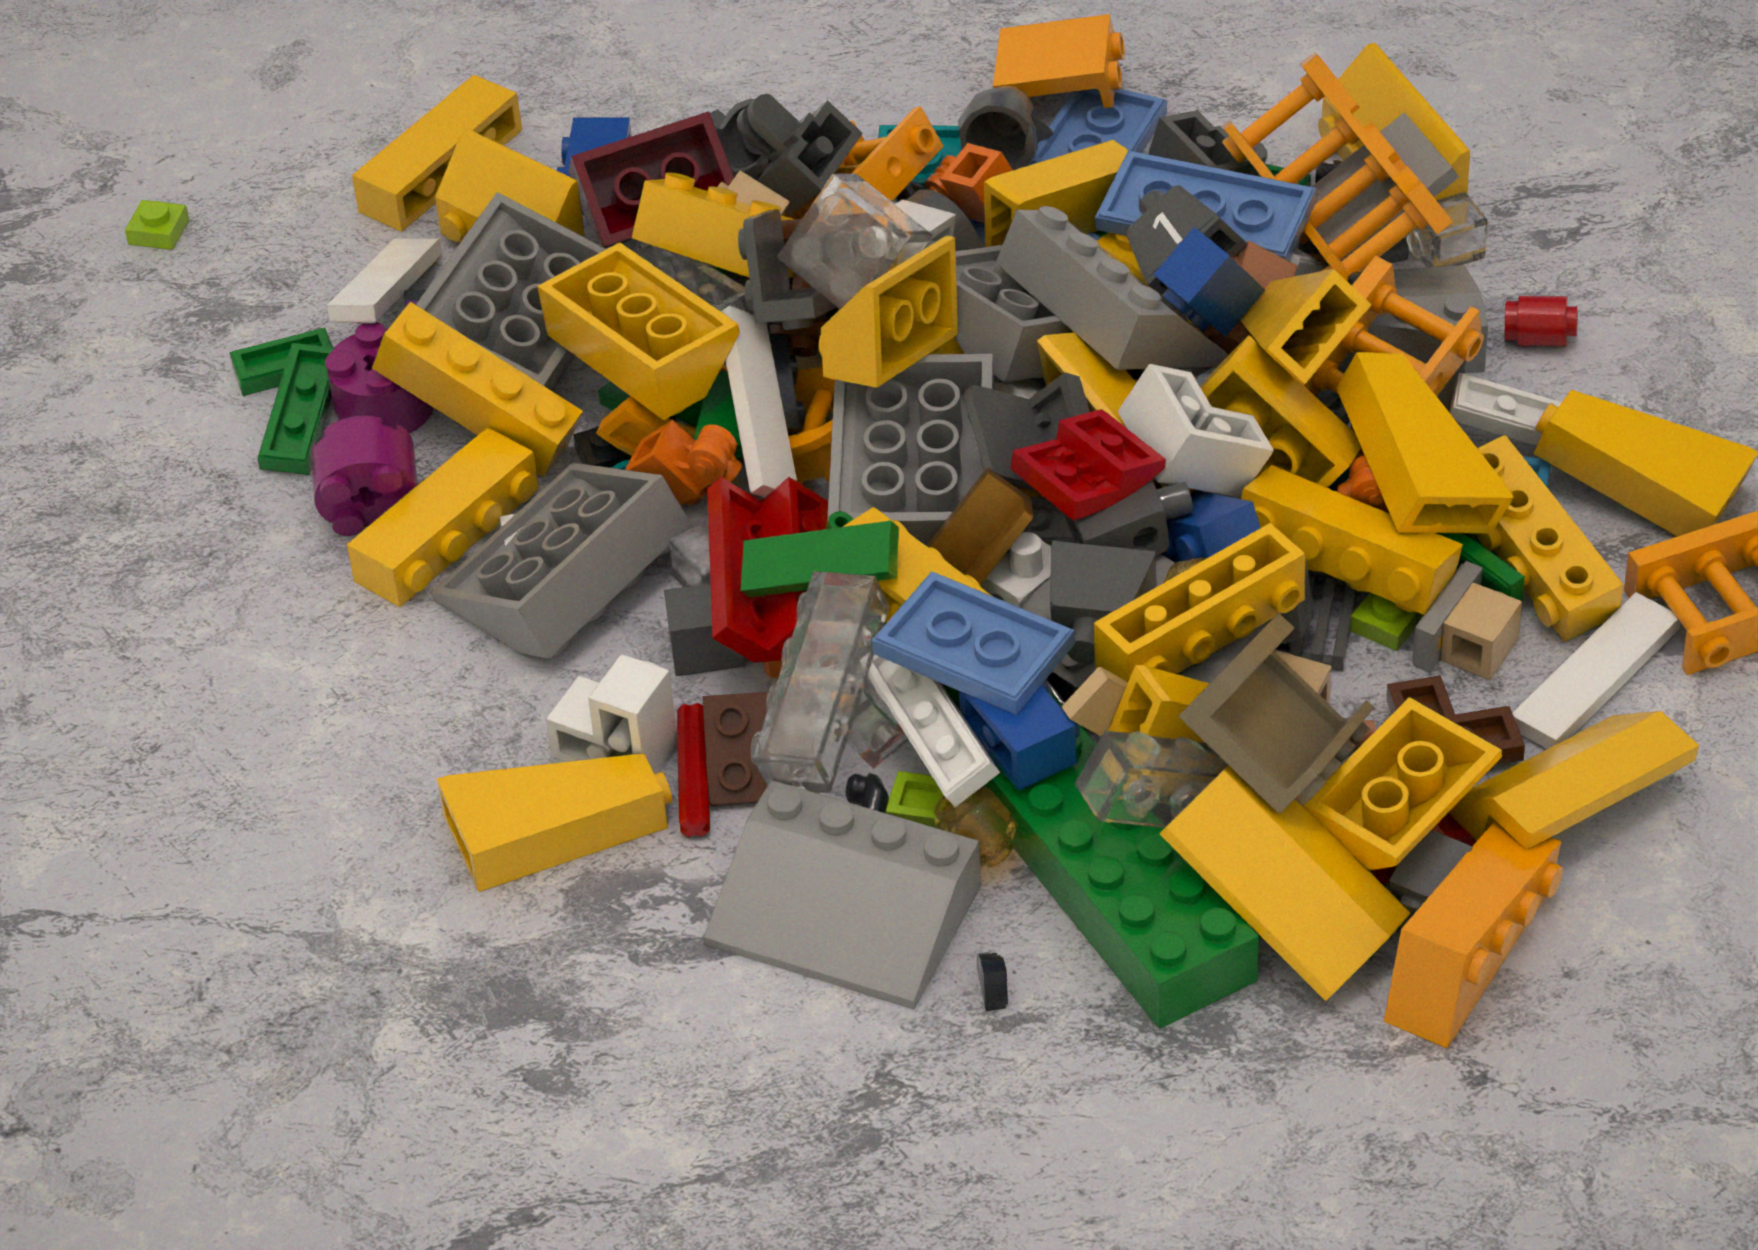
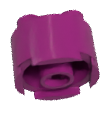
(365, 392)
(361, 471)

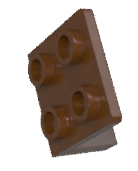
(729, 731)

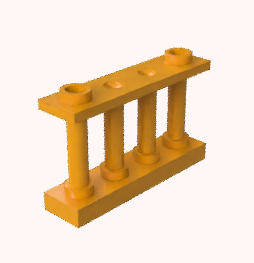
(891, 160)
(1378, 287)
(1692, 559)

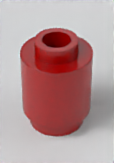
(1540, 320)

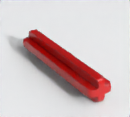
(692, 771)

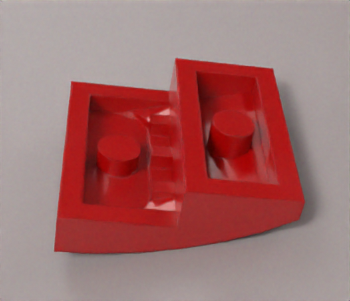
(1088, 464)

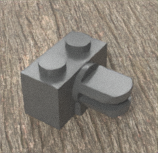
(1195, 140)
(799, 151)

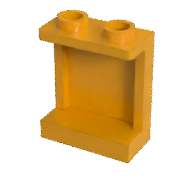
(1061, 57)

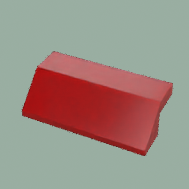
(762, 623)

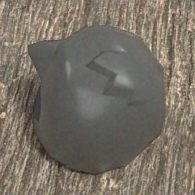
(1004, 122)

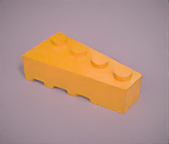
(1466, 933)

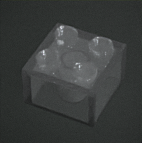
(850, 239)

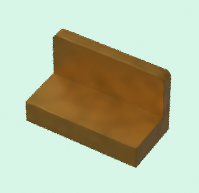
(983, 526)

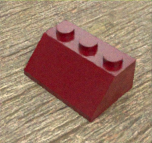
(615, 173)

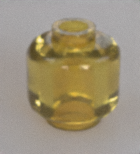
(982, 819)

